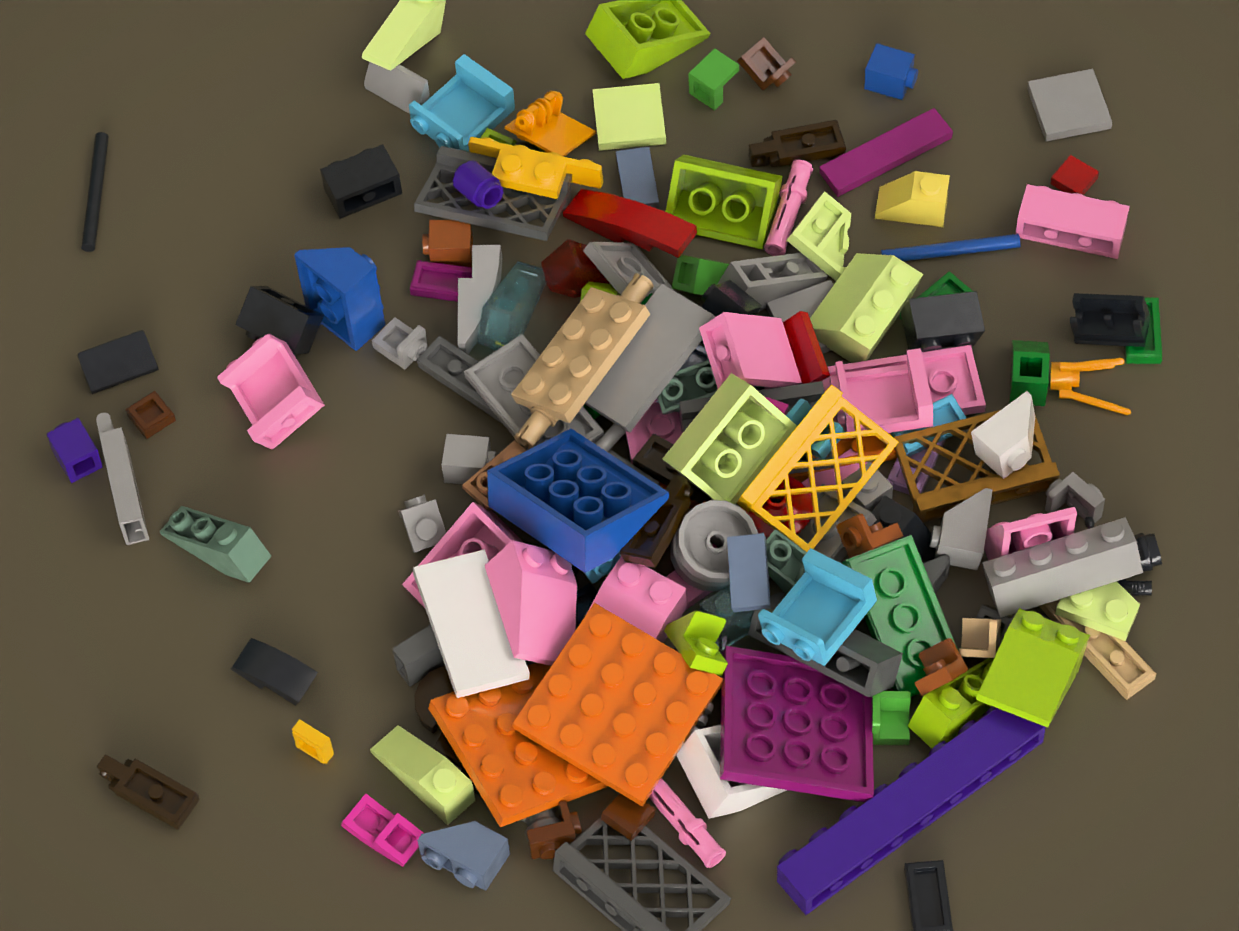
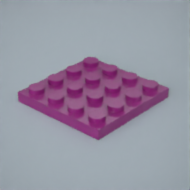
(794, 728)

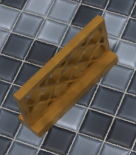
(935, 503)

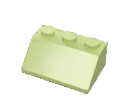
(864, 304)
(730, 441)

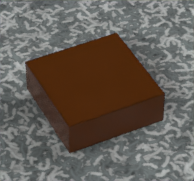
(150, 414)
(627, 816)

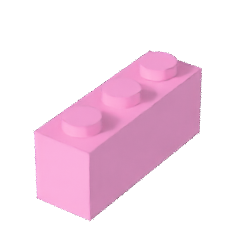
(1072, 221)

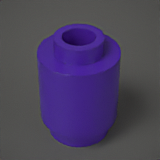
(477, 184)

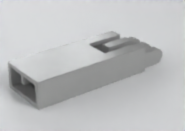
(122, 481)

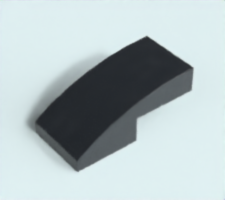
(275, 670)

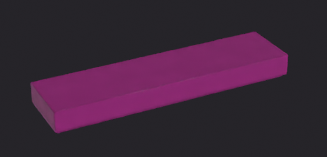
(885, 152)

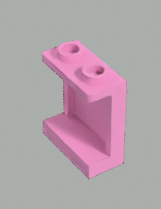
(750, 349)
(271, 390)
(889, 396)

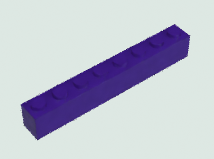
(905, 806)

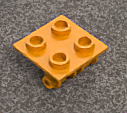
(548, 127)

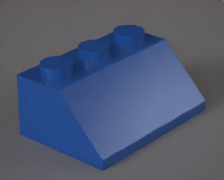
(344, 291)

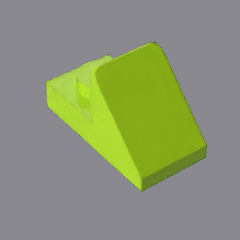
(696, 640)

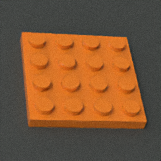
(617, 704)
(506, 766)

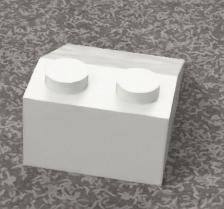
(702, 766)

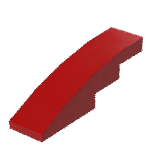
(631, 221)

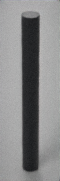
(95, 192)

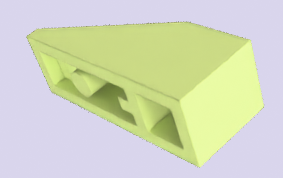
(405, 32)
(426, 773)

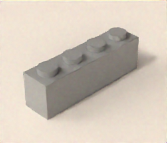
(1063, 567)

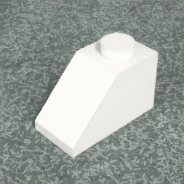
(1007, 436)

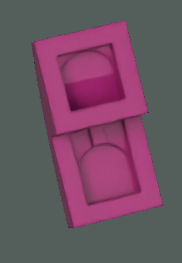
(383, 831)

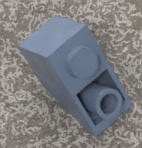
(467, 851)

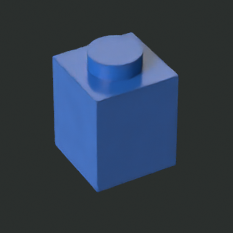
(890, 72)

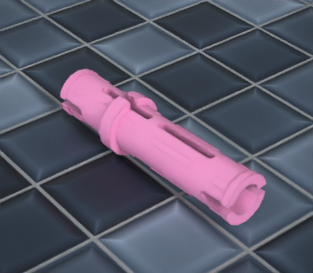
(792, 196)
(691, 829)

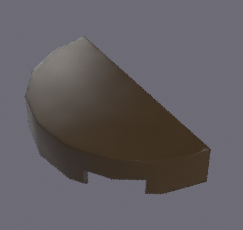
(431, 686)

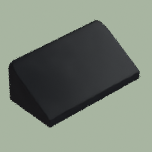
(117, 361)

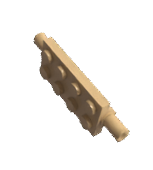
(580, 357)

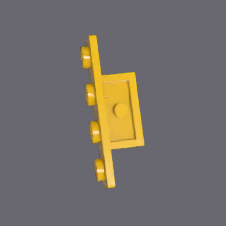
(534, 170)

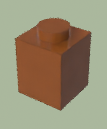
(449, 242)

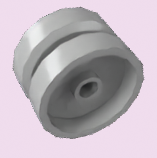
(691, 545)

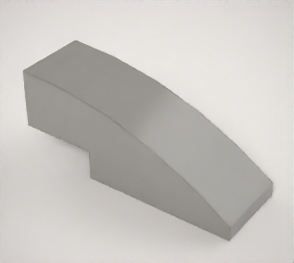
(476, 291)

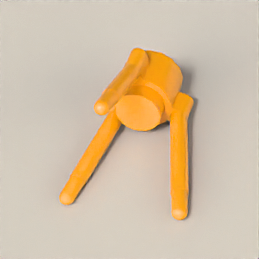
(1067, 375)

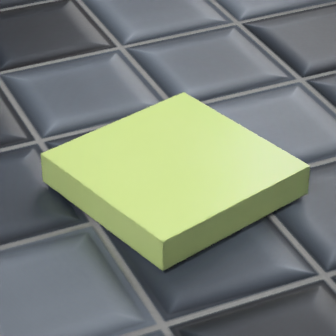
(629, 116)

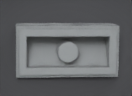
(397, 86)

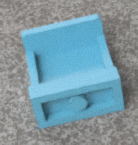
(463, 106)
(819, 609)

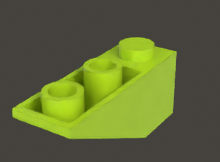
(950, 706)

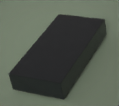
(928, 896)

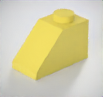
(914, 199)

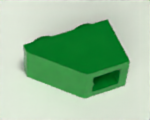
(1029, 370)

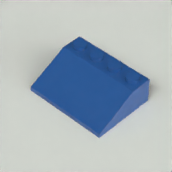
(574, 498)

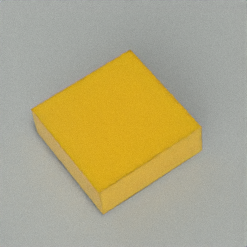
(312, 742)

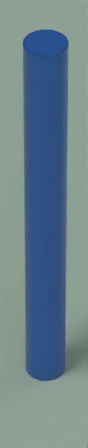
(955, 248)

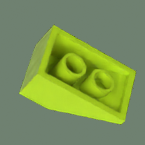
(644, 33)
(1033, 667)

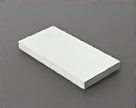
(468, 624)

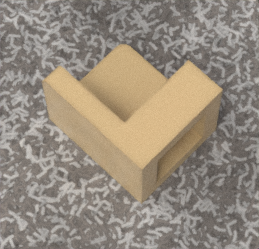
(980, 637)

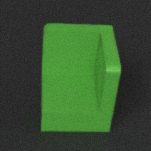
(710, 76)
(697, 274)
(891, 718)

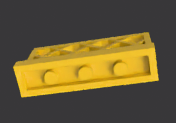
(792, 451)

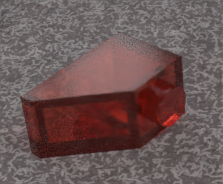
(570, 269)

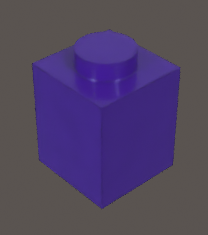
(74, 450)

